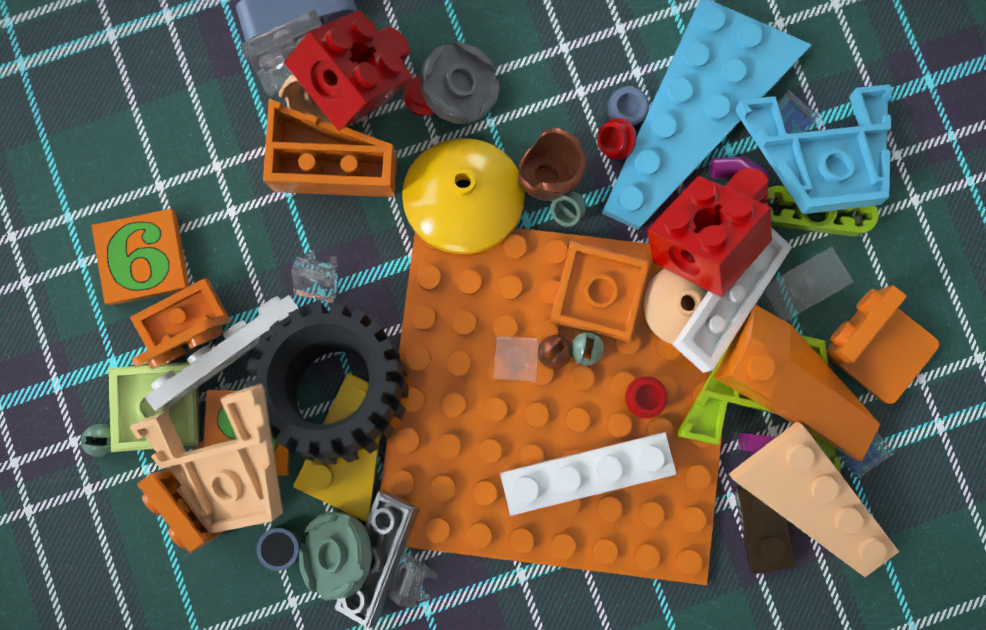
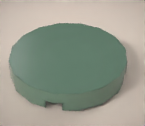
(335, 555)

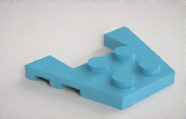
(827, 166)

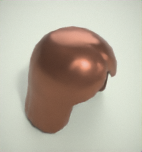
(552, 165)

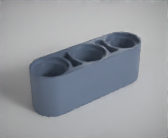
(264, 15)

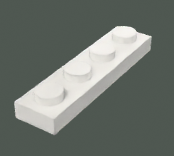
(720, 318)
(209, 362)
(587, 473)

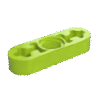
(842, 226)

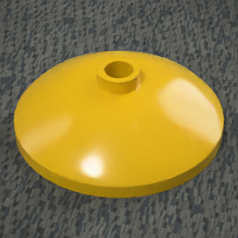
(467, 217)

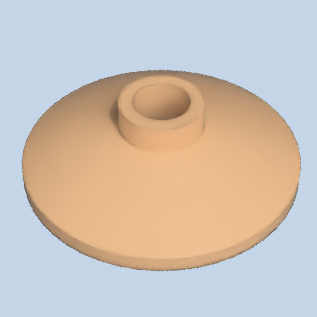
(663, 305)

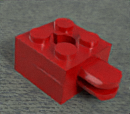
(350, 67)
(730, 225)

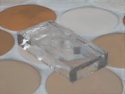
(806, 285)

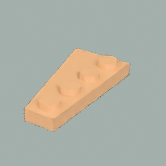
(810, 493)

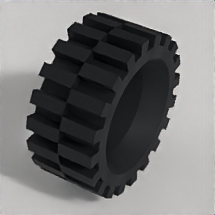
(304, 342)

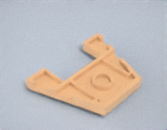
(229, 481)

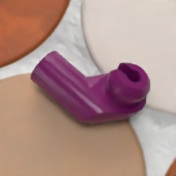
(730, 166)

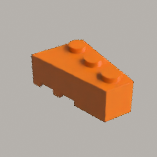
(318, 159)

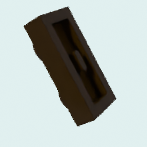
(764, 534)

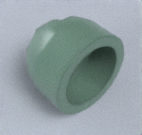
(568, 209)
(578, 347)
(97, 431)

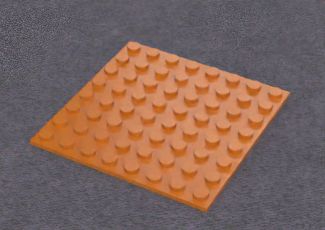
(471, 427)

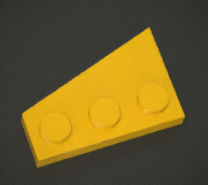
(346, 483)

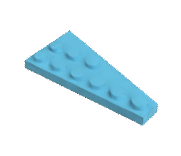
(714, 67)

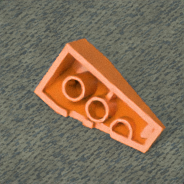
(789, 378)

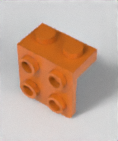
(182, 319)
(882, 345)
(164, 500)

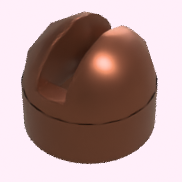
(561, 358)

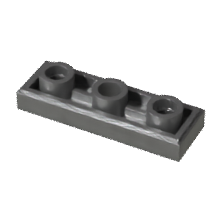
(388, 532)

